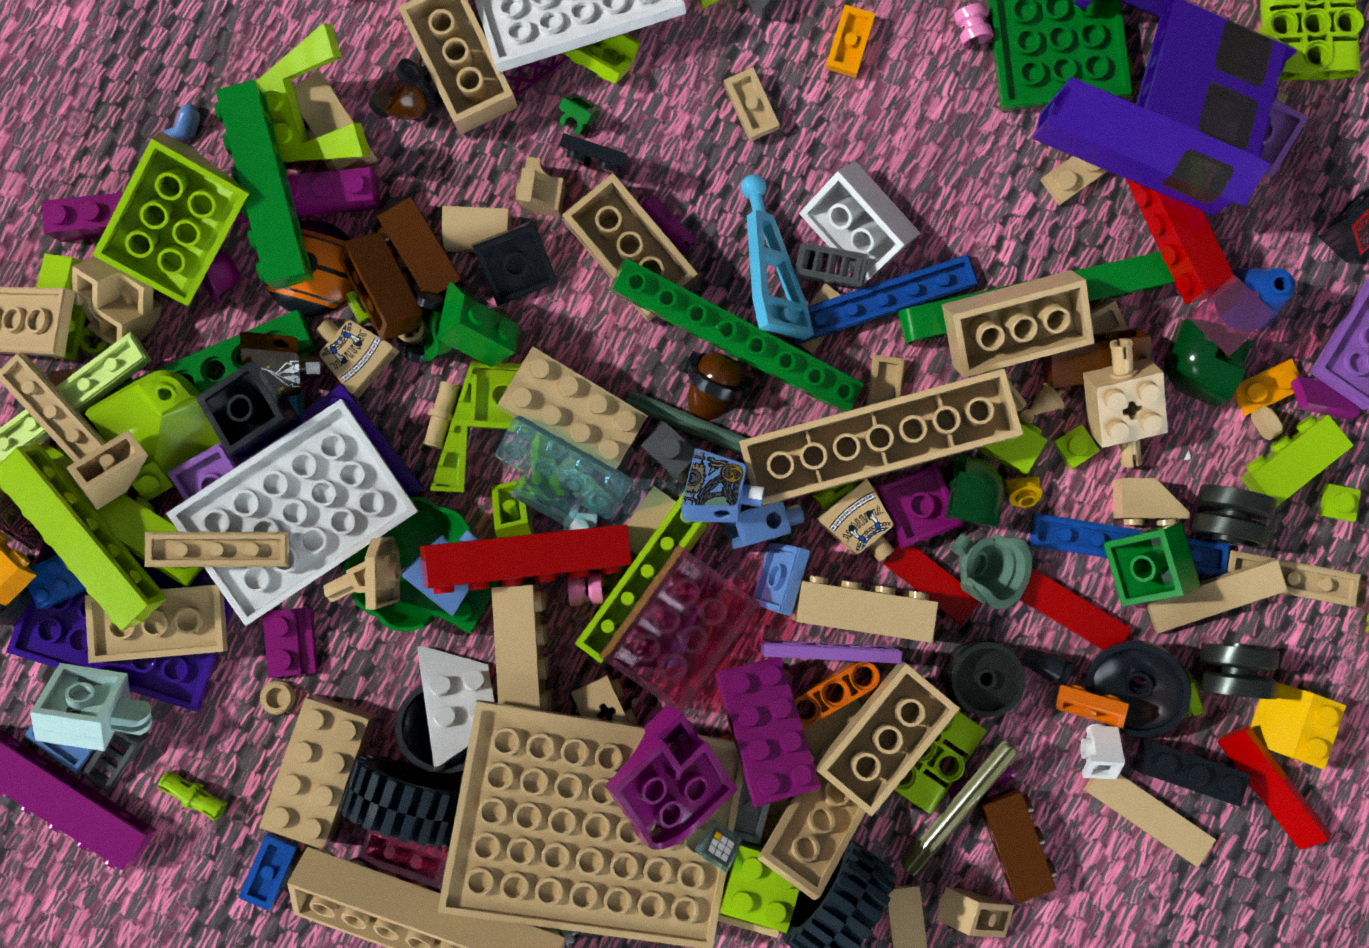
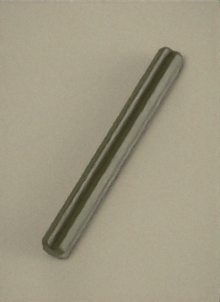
(959, 807)

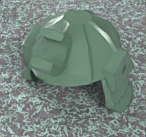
(993, 569)

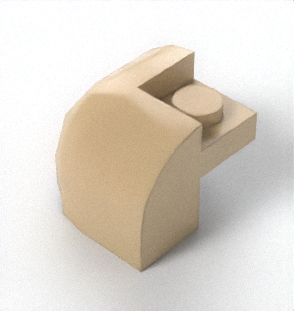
(114, 301)

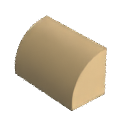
(471, 224)

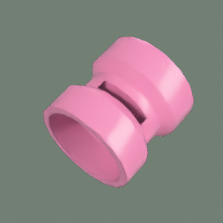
(973, 24)
(578, 589)

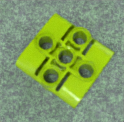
(1333, 49)
(923, 789)

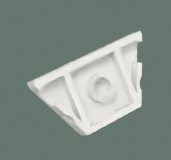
(450, 698)

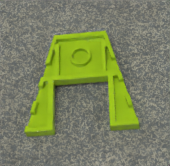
(312, 53)
(475, 409)

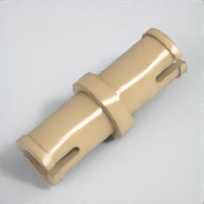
(441, 415)

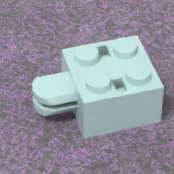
(87, 707)

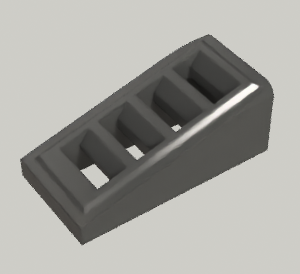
(804, 259)
(131, 743)

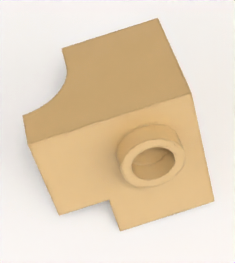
(538, 191)

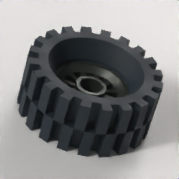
(401, 801)
(847, 905)

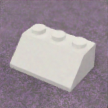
(859, 218)

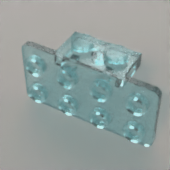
(559, 475)

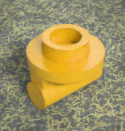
(1023, 491)

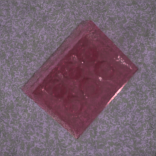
(679, 629)

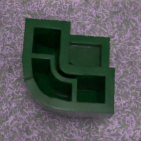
(1201, 367)
(974, 492)

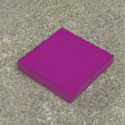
(918, 506)

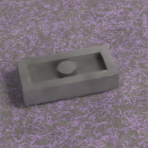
(749, 820)

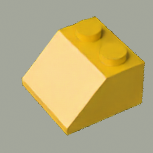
(1298, 724)

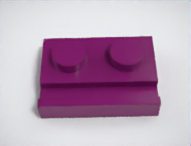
(290, 642)

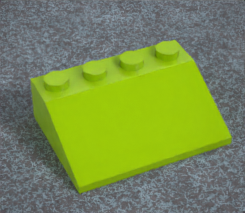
(171, 219)

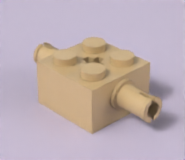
(1126, 402)

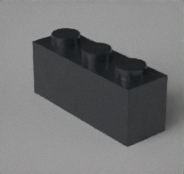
(1191, 771)

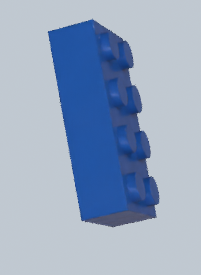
(53, 583)

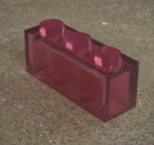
(408, 859)

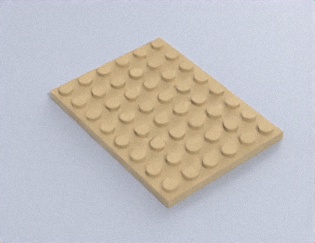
(553, 848)

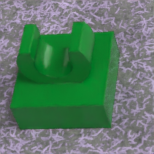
(579, 109)

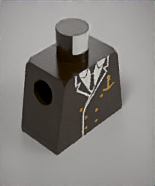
(278, 359)

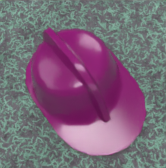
(221, 276)

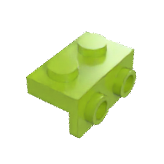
(607, 57)

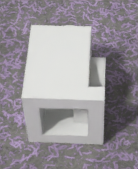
(1102, 752)

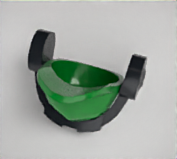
(432, 346)

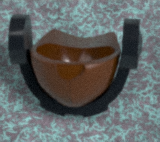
(412, 97)
(714, 384)

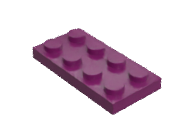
(767, 731)

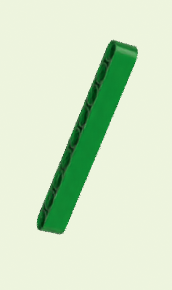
(1102, 281)

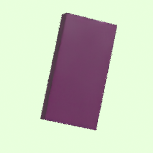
(1320, 398)

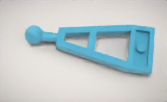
(772, 313)

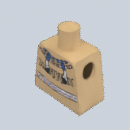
(354, 354)
(859, 522)

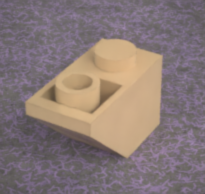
(1145, 499)

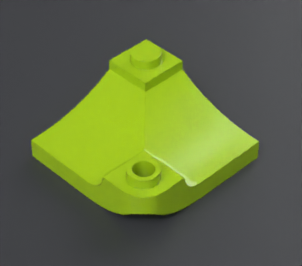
(162, 421)

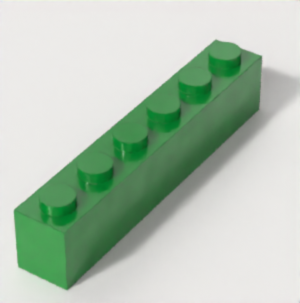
(262, 172)

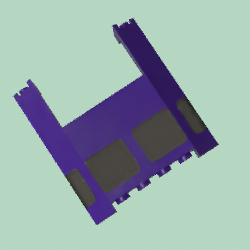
(1195, 114)

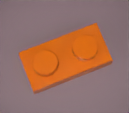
(1103, 708)

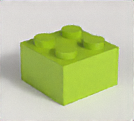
(757, 892)

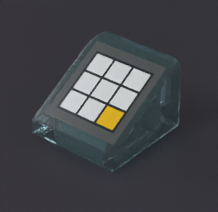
(719, 846)

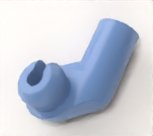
(186, 123)

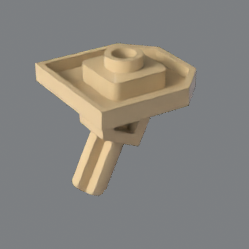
(375, 576)

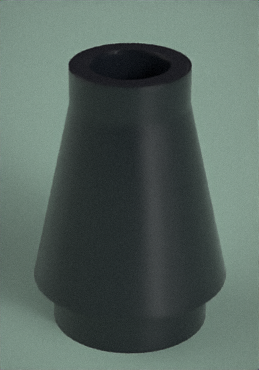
(1049, 665)

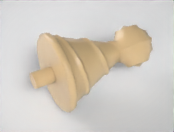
(1046, 401)

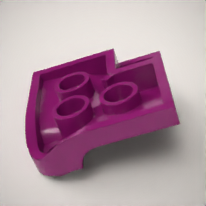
(670, 782)

